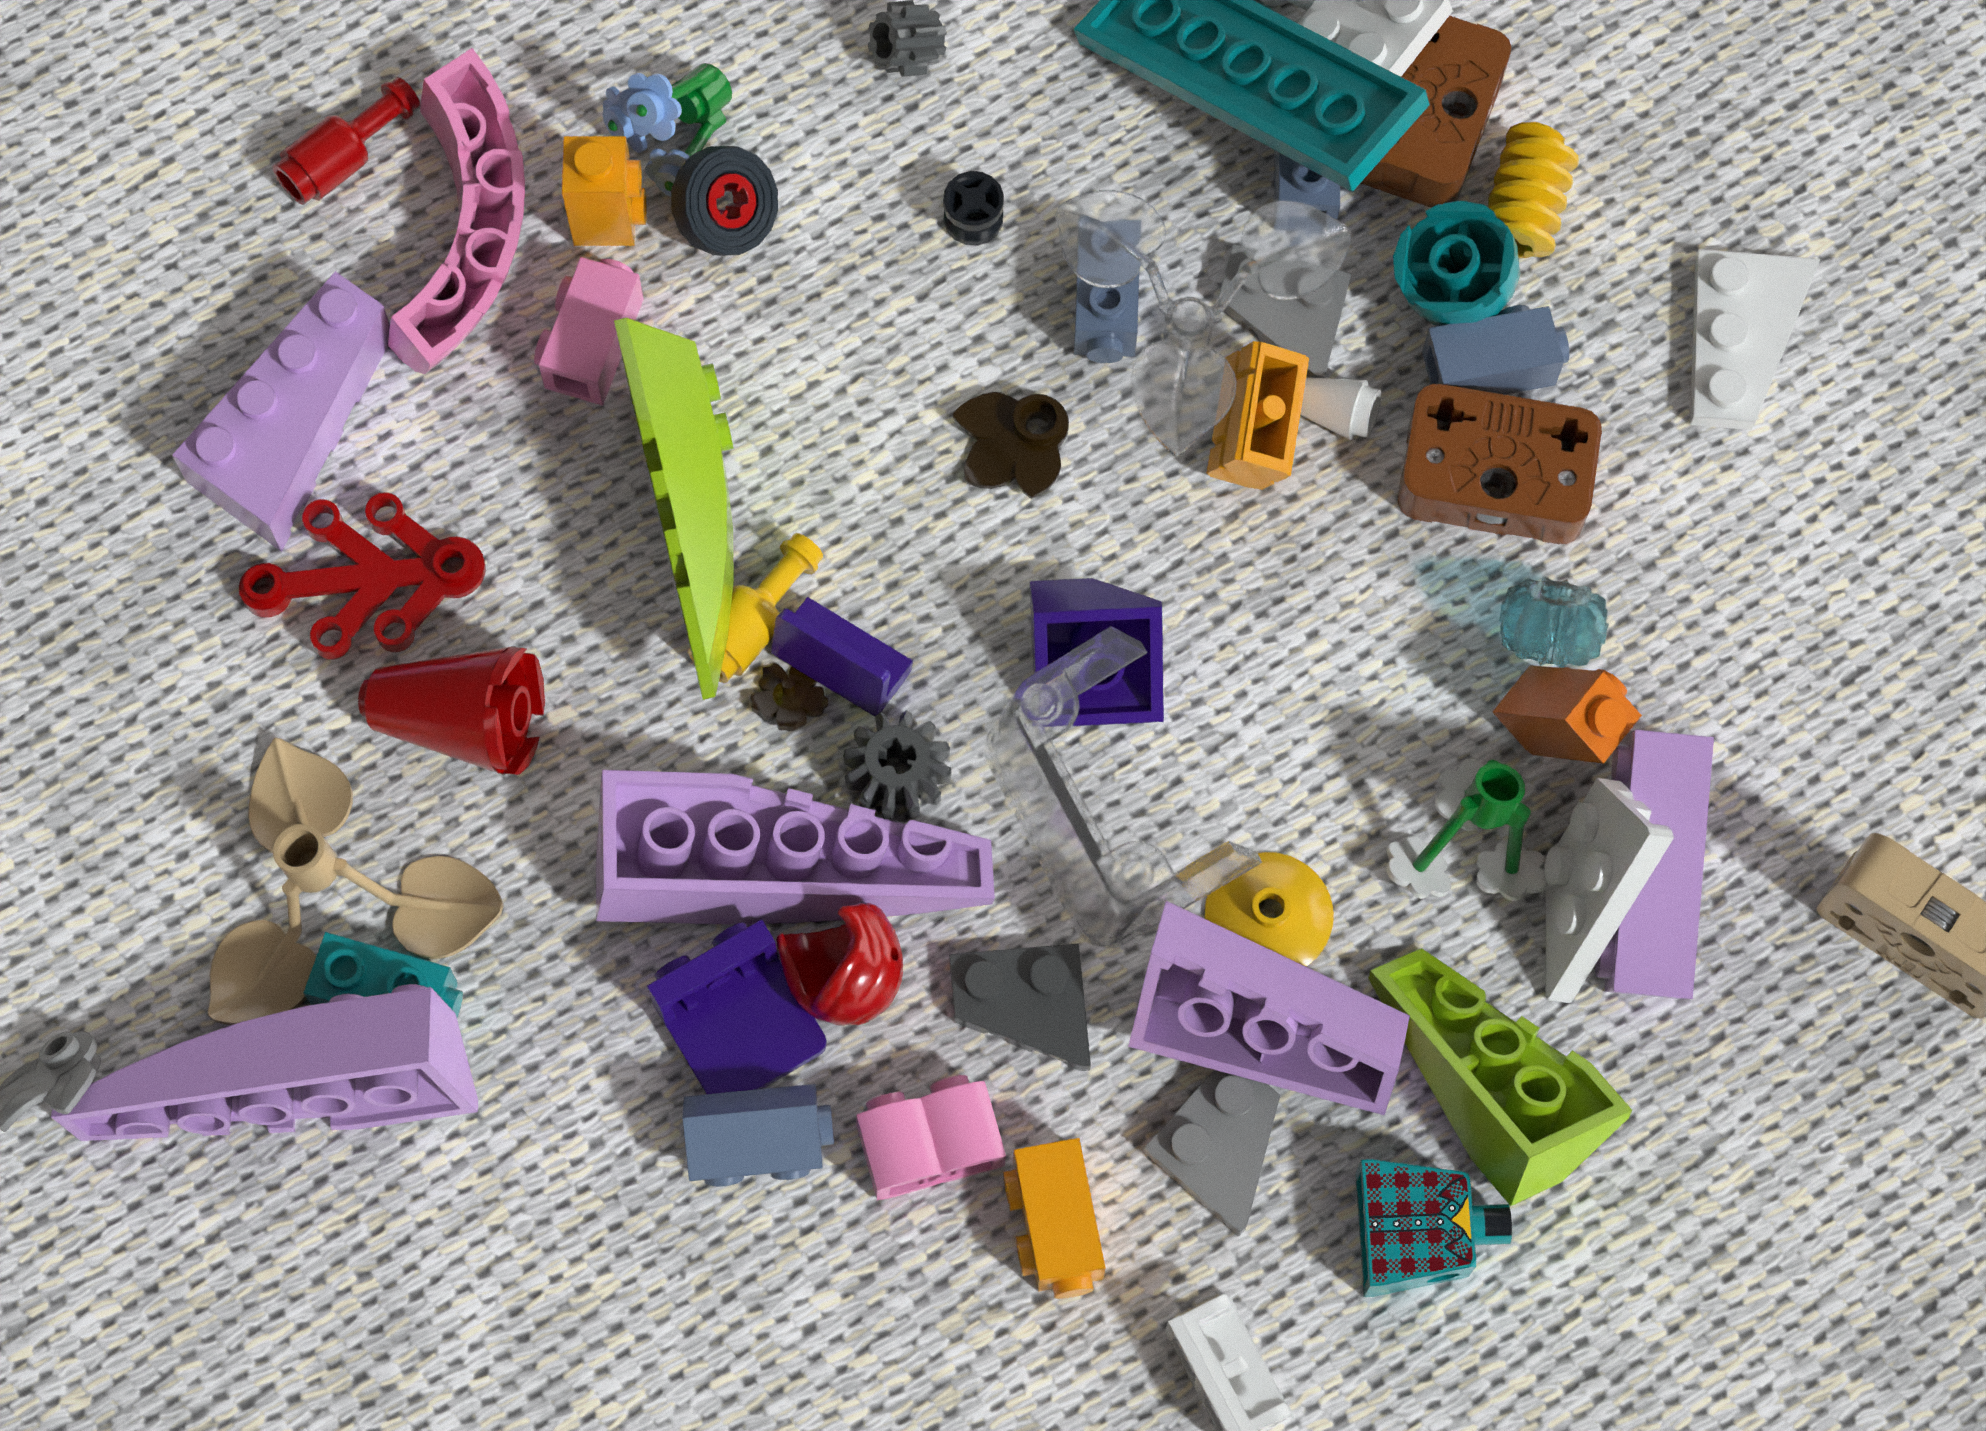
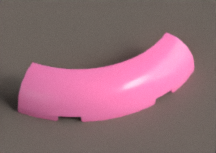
(488, 173)

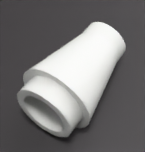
(1342, 405)

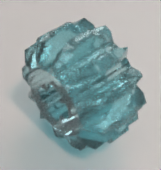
(1553, 622)

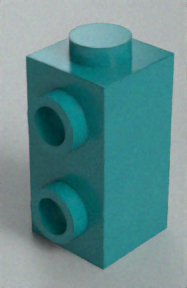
(369, 970)

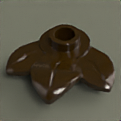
(1005, 445)

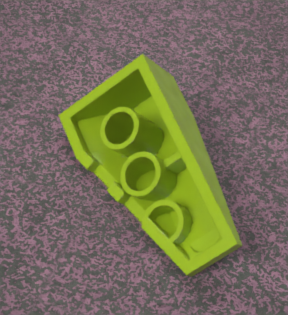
(1506, 1092)

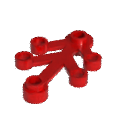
(371, 578)

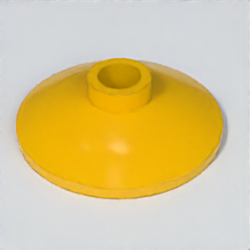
(1305, 900)

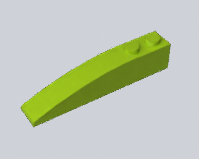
(688, 480)

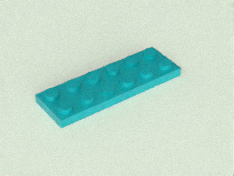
(1262, 78)

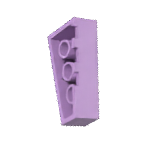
(288, 411)
(1659, 935)
(1264, 1016)

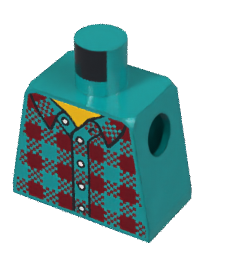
(1421, 1226)

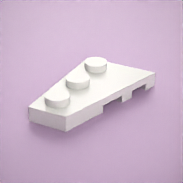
(1740, 331)

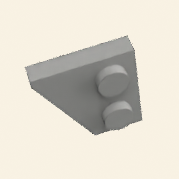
(1219, 1144)

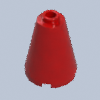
(461, 706)

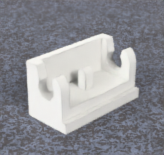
(1227, 1368)

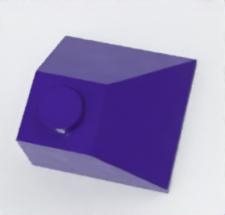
(1078, 609)

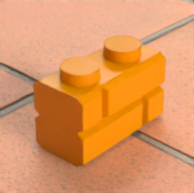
(1261, 428)

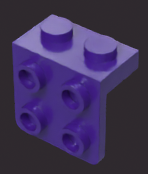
(736, 1013)

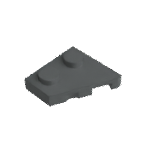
(1026, 998)

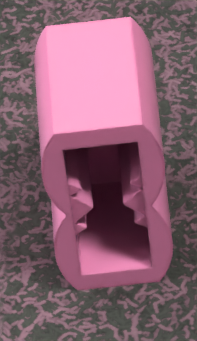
(930, 1137)

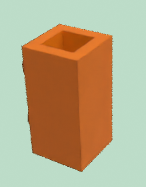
(1568, 713)

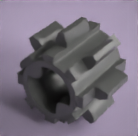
(907, 38)

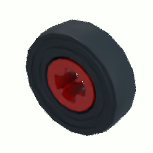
(706, 179)

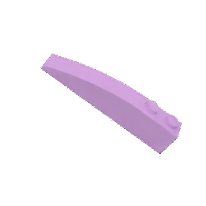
(746, 853)
(341, 1059)

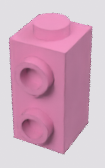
(584, 345)

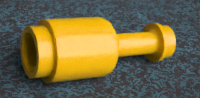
(754, 610)

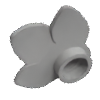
(58, 1076)

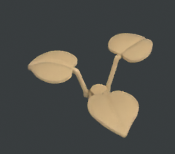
(291, 810)

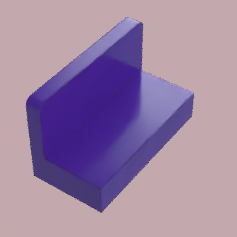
(840, 655)

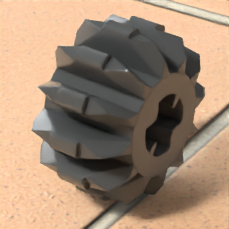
(881, 781)

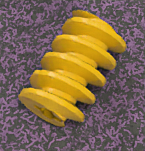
(1532, 186)

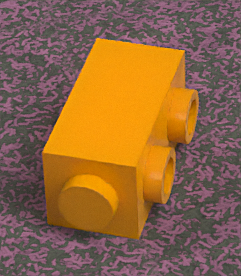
(602, 191)
(1058, 1218)

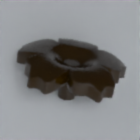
(788, 698)

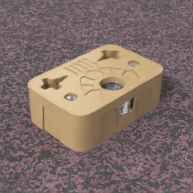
(1913, 920)

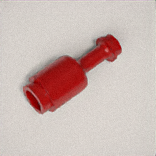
(336, 148)

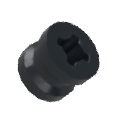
(973, 194)

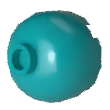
(1457, 264)

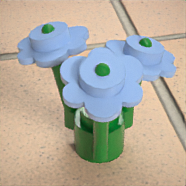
(654, 104)

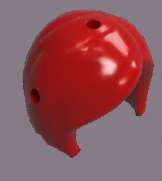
(846, 970)

